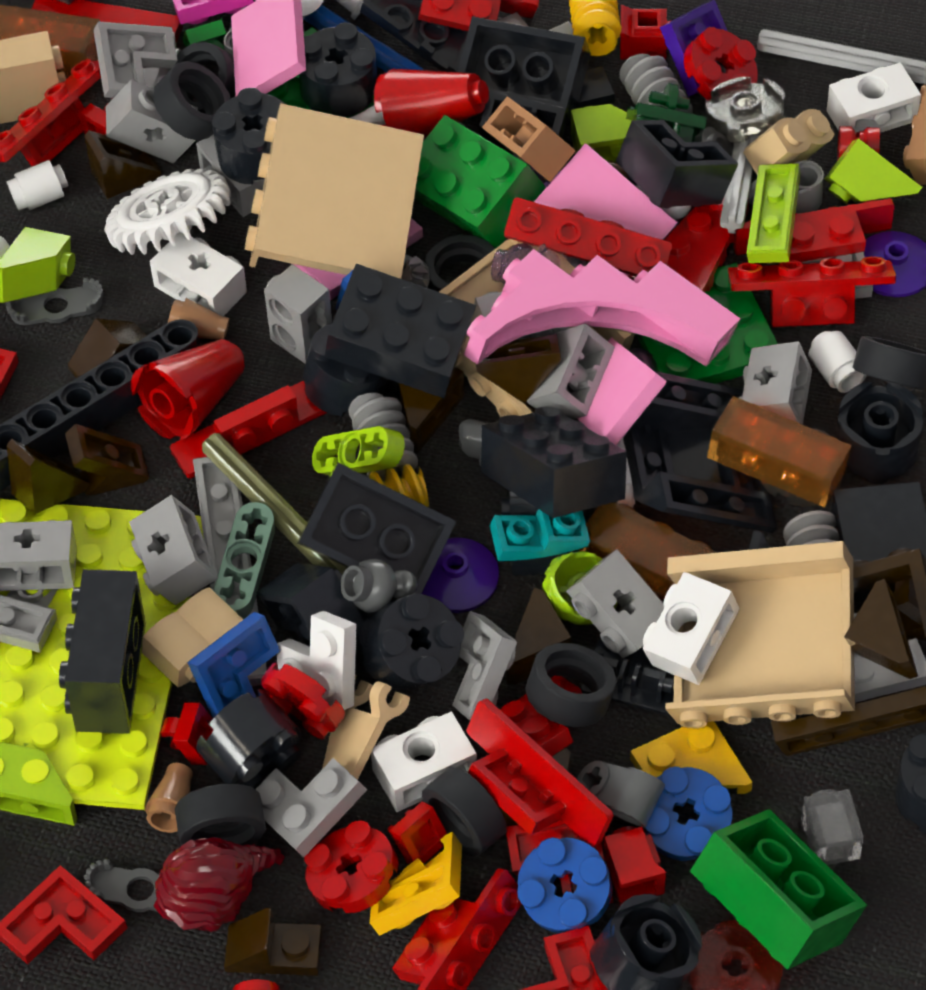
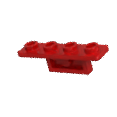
(459, 13)
(52, 123)
(830, 230)
(584, 238)
(814, 291)
(251, 424)
(530, 781)
(459, 937)

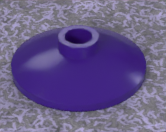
(908, 265)
(468, 586)

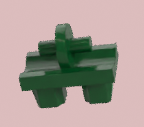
(683, 123)

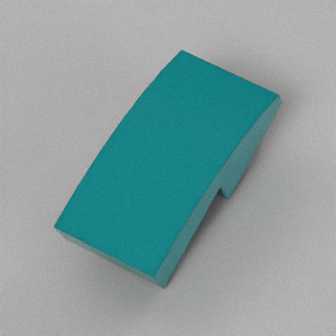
(538, 535)

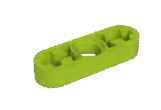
(369, 457)

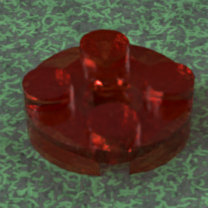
(731, 942)

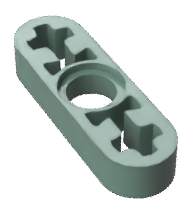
(240, 543)

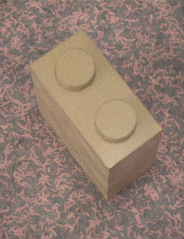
(27, 72)

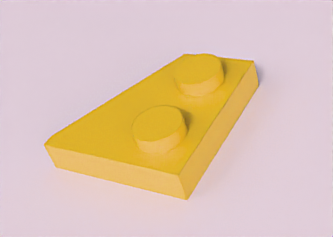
(695, 748)
(420, 889)

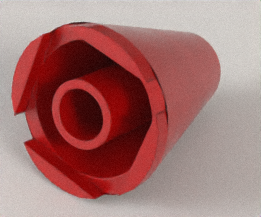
(422, 97)
(187, 387)

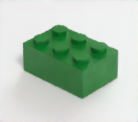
(472, 180)
(778, 888)

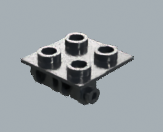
(637, 680)

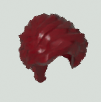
(209, 881)

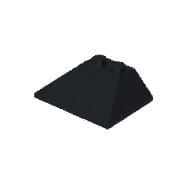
(671, 464)

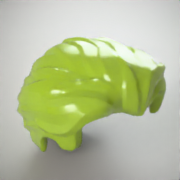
(560, 576)

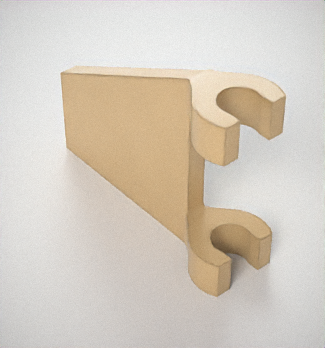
(360, 730)

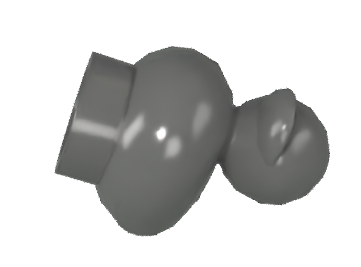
(375, 583)

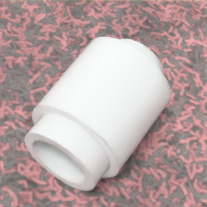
(37, 185)
(834, 359)

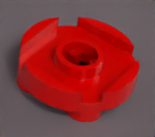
(719, 46)
(303, 698)
(342, 848)

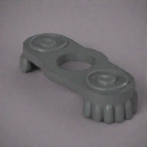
(80, 301)
(113, 883)

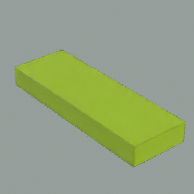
(773, 213)

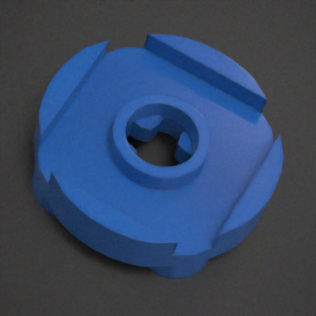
(710, 802)
(573, 910)

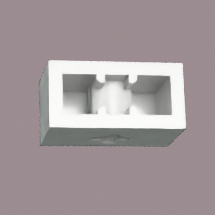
(198, 274)

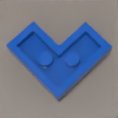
(226, 663)

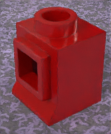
(642, 32)
(633, 863)

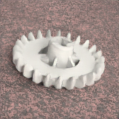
(167, 208)

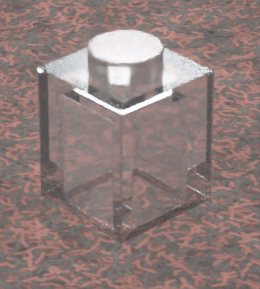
(832, 826)

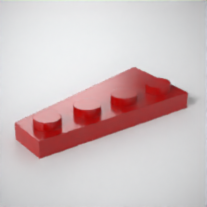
(699, 245)

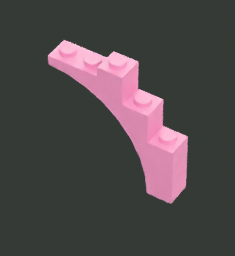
(651, 305)

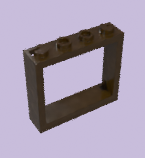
(876, 714)

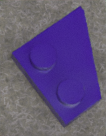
(684, 30)

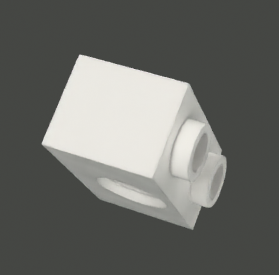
(874, 99)
(690, 652)
(405, 777)

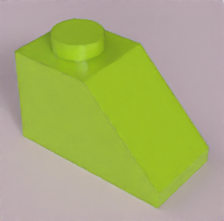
(600, 128)
(867, 176)
(35, 264)
(41, 800)

